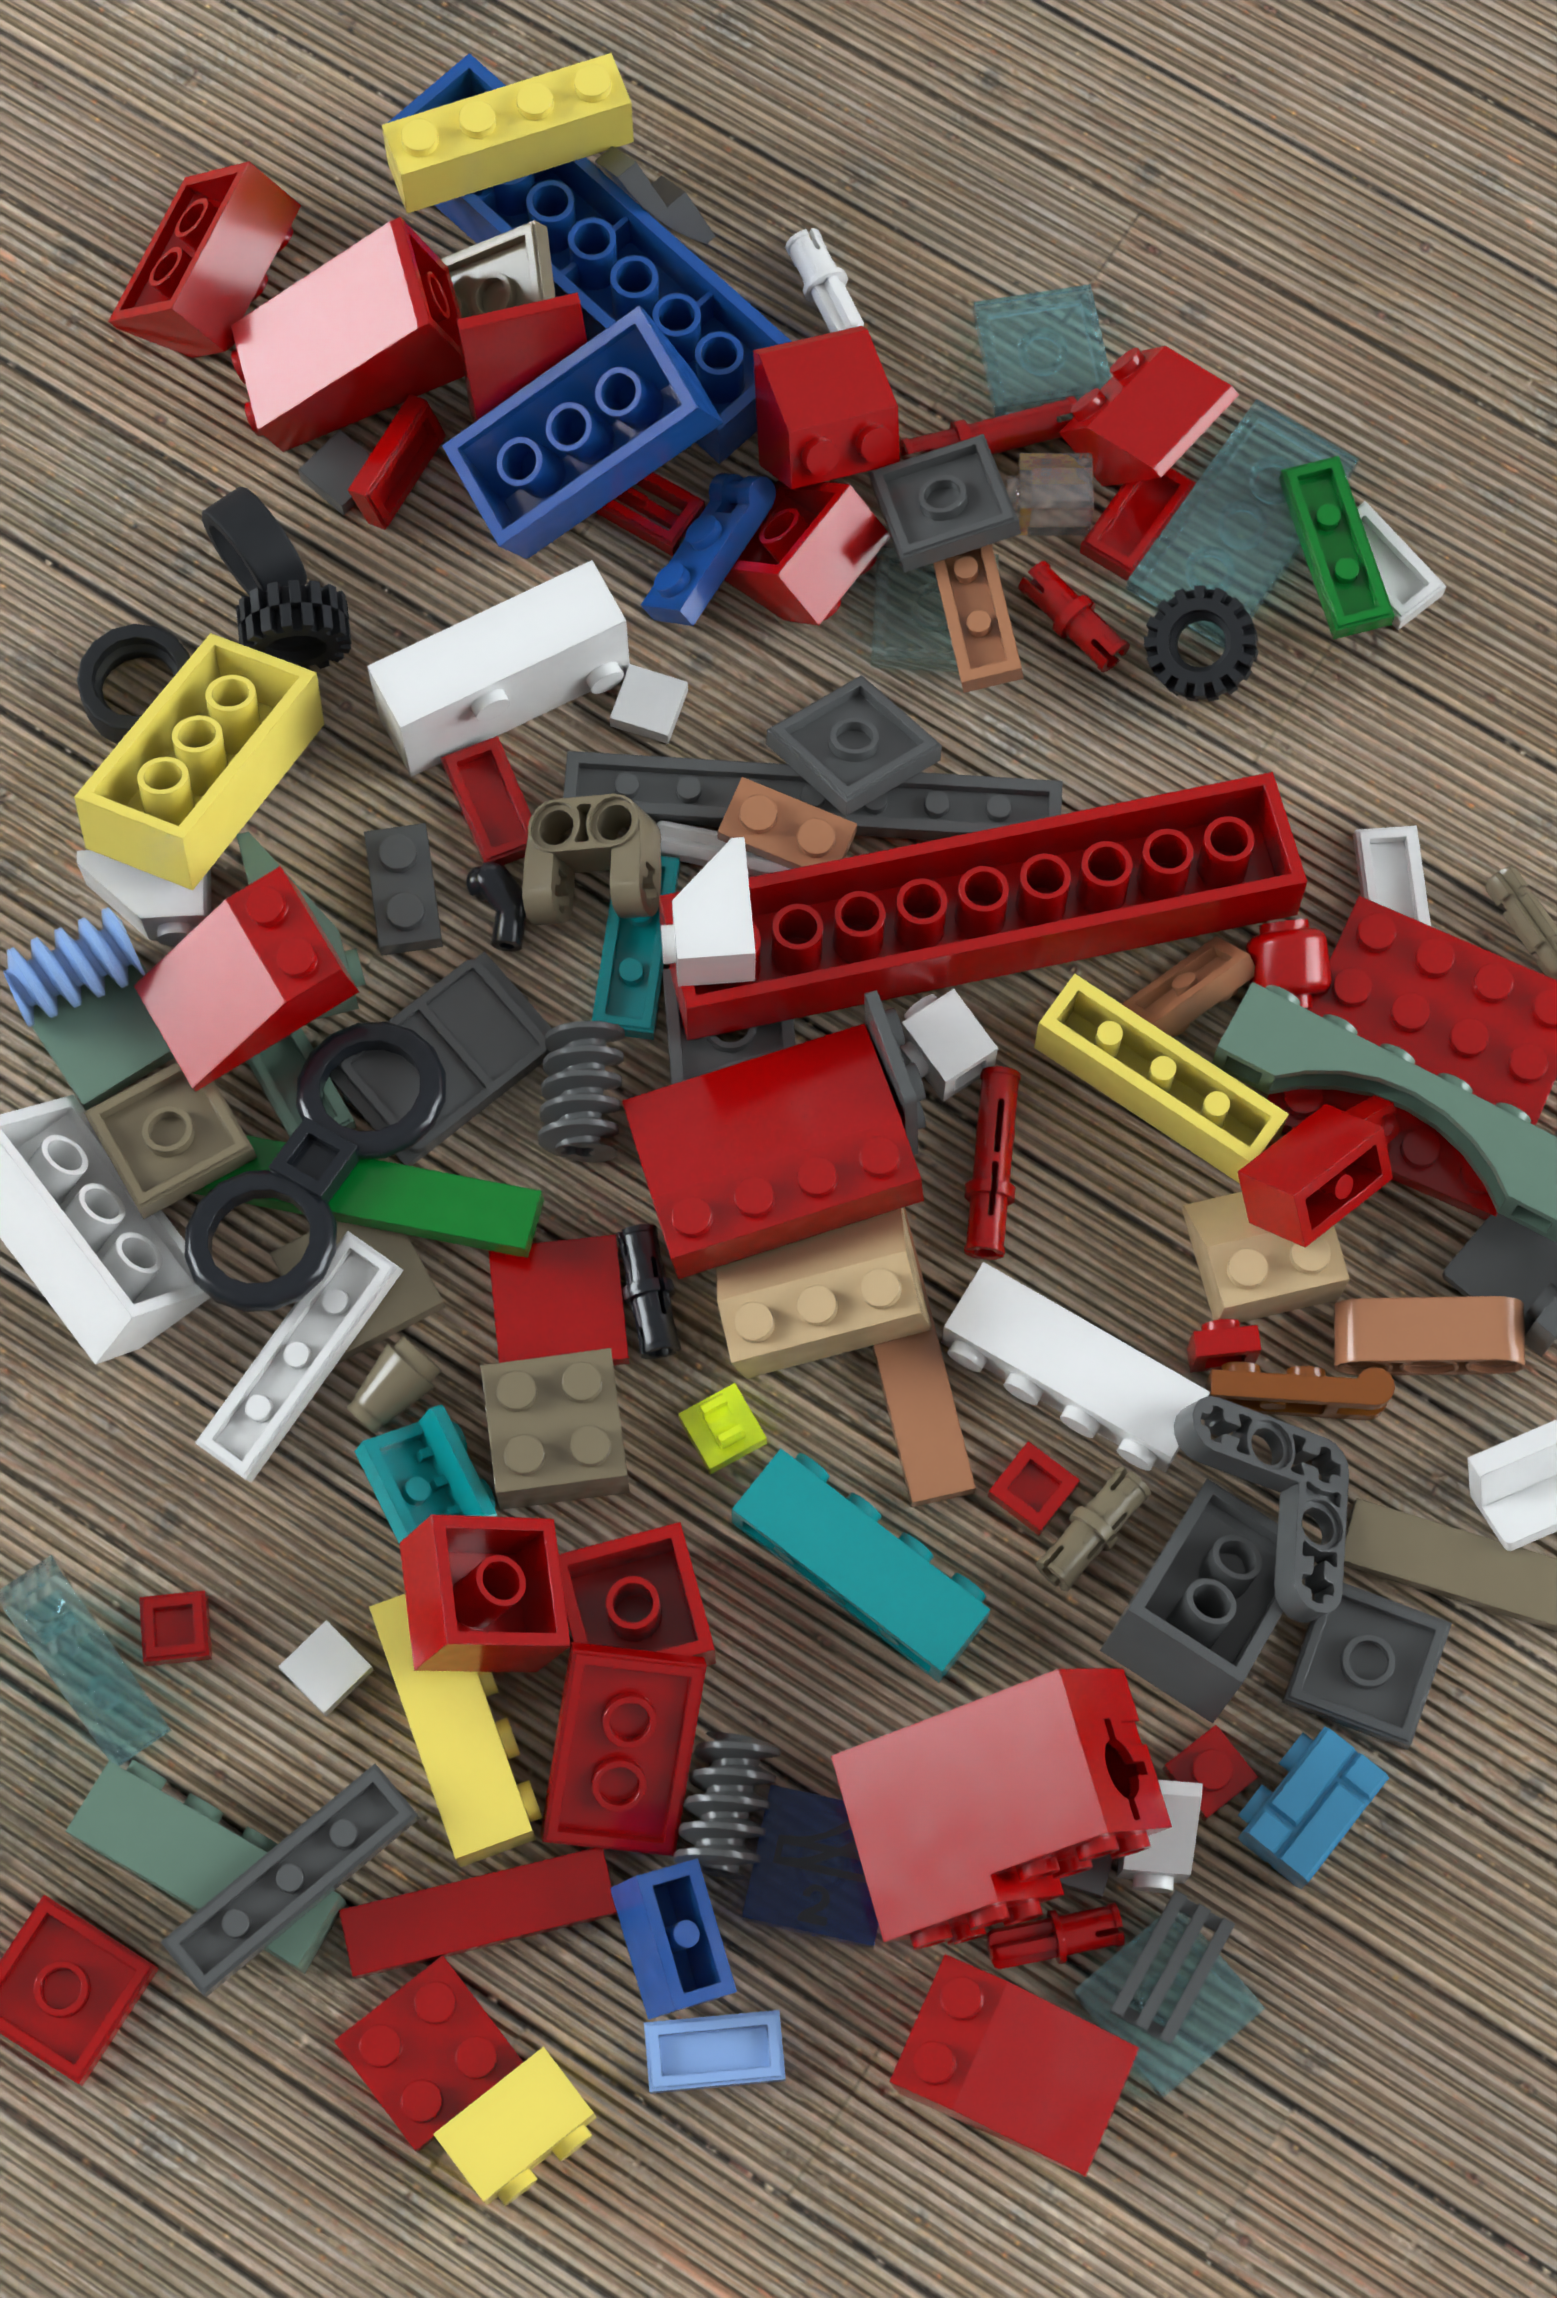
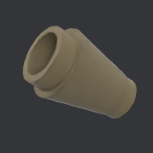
(393, 1384)

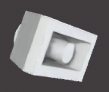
(146, 901)
(713, 923)
(1171, 1849)

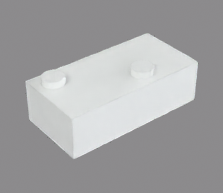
(501, 667)

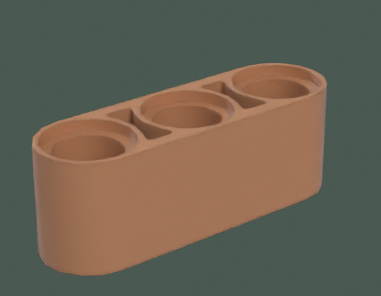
(1430, 1335)

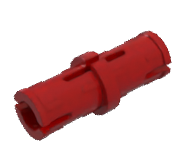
(1074, 616)

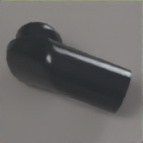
(504, 894)

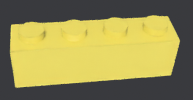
(508, 133)
(1158, 1078)
(460, 1747)

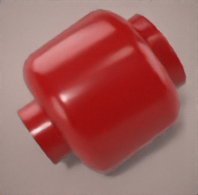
(1291, 958)

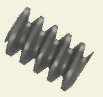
(576, 1090)
(726, 1803)

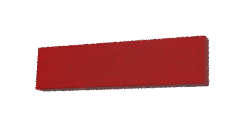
(477, 1912)

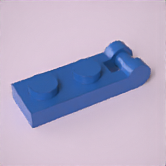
(710, 548)

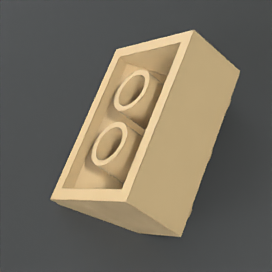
(822, 1296)

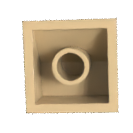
(1255, 1271)

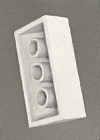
(83, 1238)

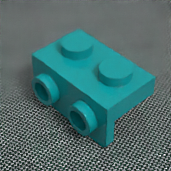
(424, 1473)

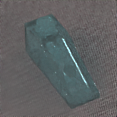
(82, 1661)

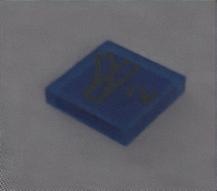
(810, 1871)

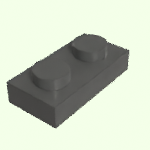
(403, 889)

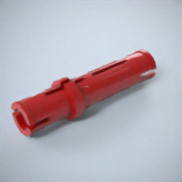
(1000, 432)
(998, 1102)

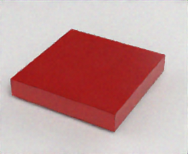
(559, 1300)
(67, 1989)

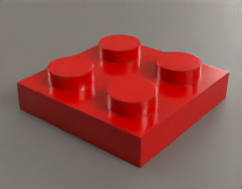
(428, 2052)

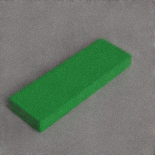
(1336, 547)

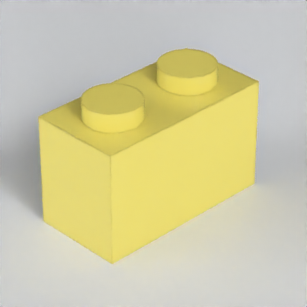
(517, 2128)

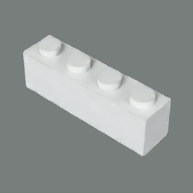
(1069, 1366)

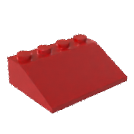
(773, 1151)

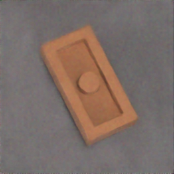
(784, 827)
(1193, 986)

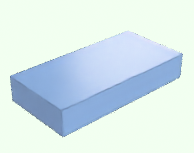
(714, 2051)

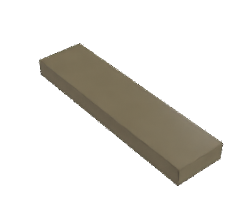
(1452, 1563)

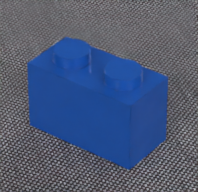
(673, 1939)

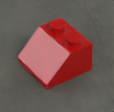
(824, 408)
(1145, 415)
(809, 551)

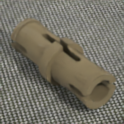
(1093, 1528)

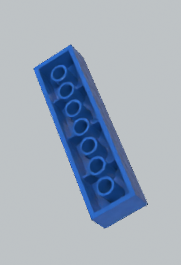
(621, 261)

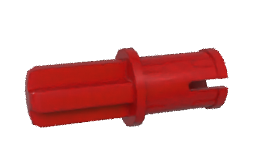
(1055, 1937)

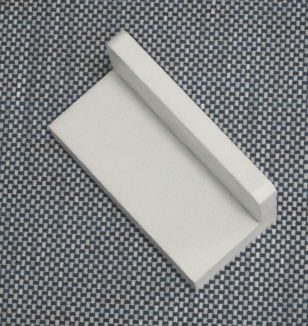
(1518, 1486)

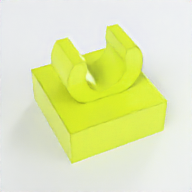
(722, 1428)

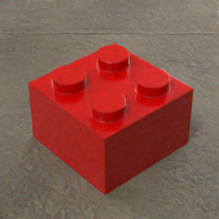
(484, 1594)
(637, 1595)

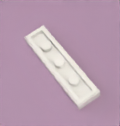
(298, 1358)

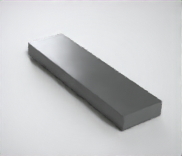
(290, 1880)

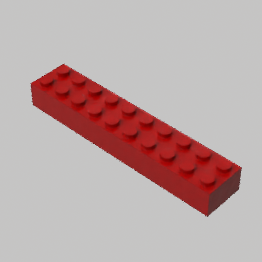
(1006, 902)

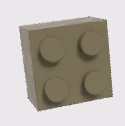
(554, 1429)

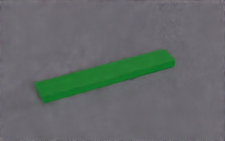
(420, 1203)

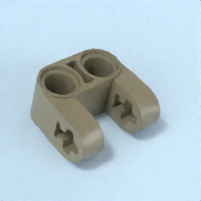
(591, 847)

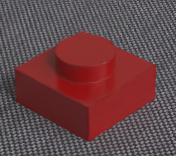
(1221, 1343)
(1216, 1765)

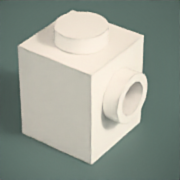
(946, 1043)

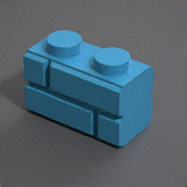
(1311, 1806)

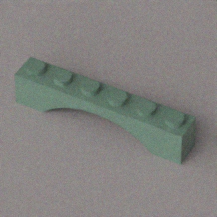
(1289, 1048)

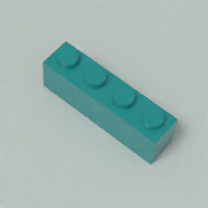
(862, 1564)

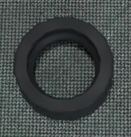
(252, 541)
(110, 652)

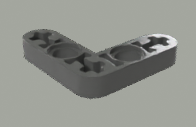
(1299, 1494)

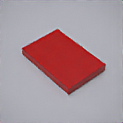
(623, 1749)

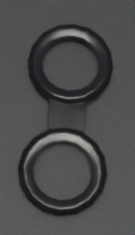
(314, 1166)

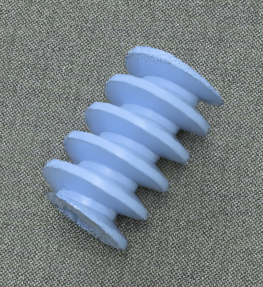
(71, 966)

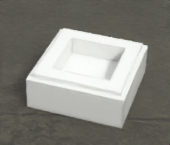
(649, 704)
(326, 1668)

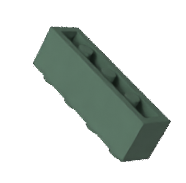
(185, 1850)

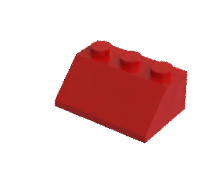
(207, 260)

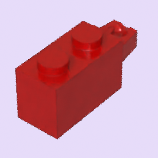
(1320, 1170)

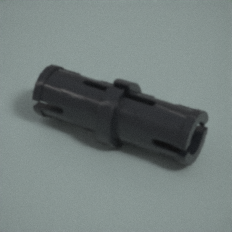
(648, 1291)

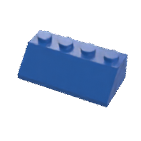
(581, 434)

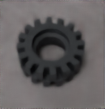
(1174, 617)
(296, 623)

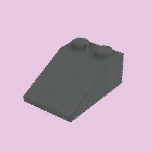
(1203, 1604)

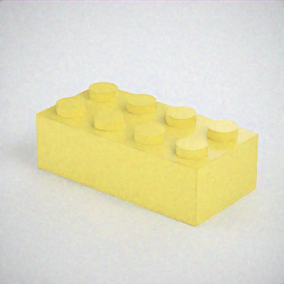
(200, 761)

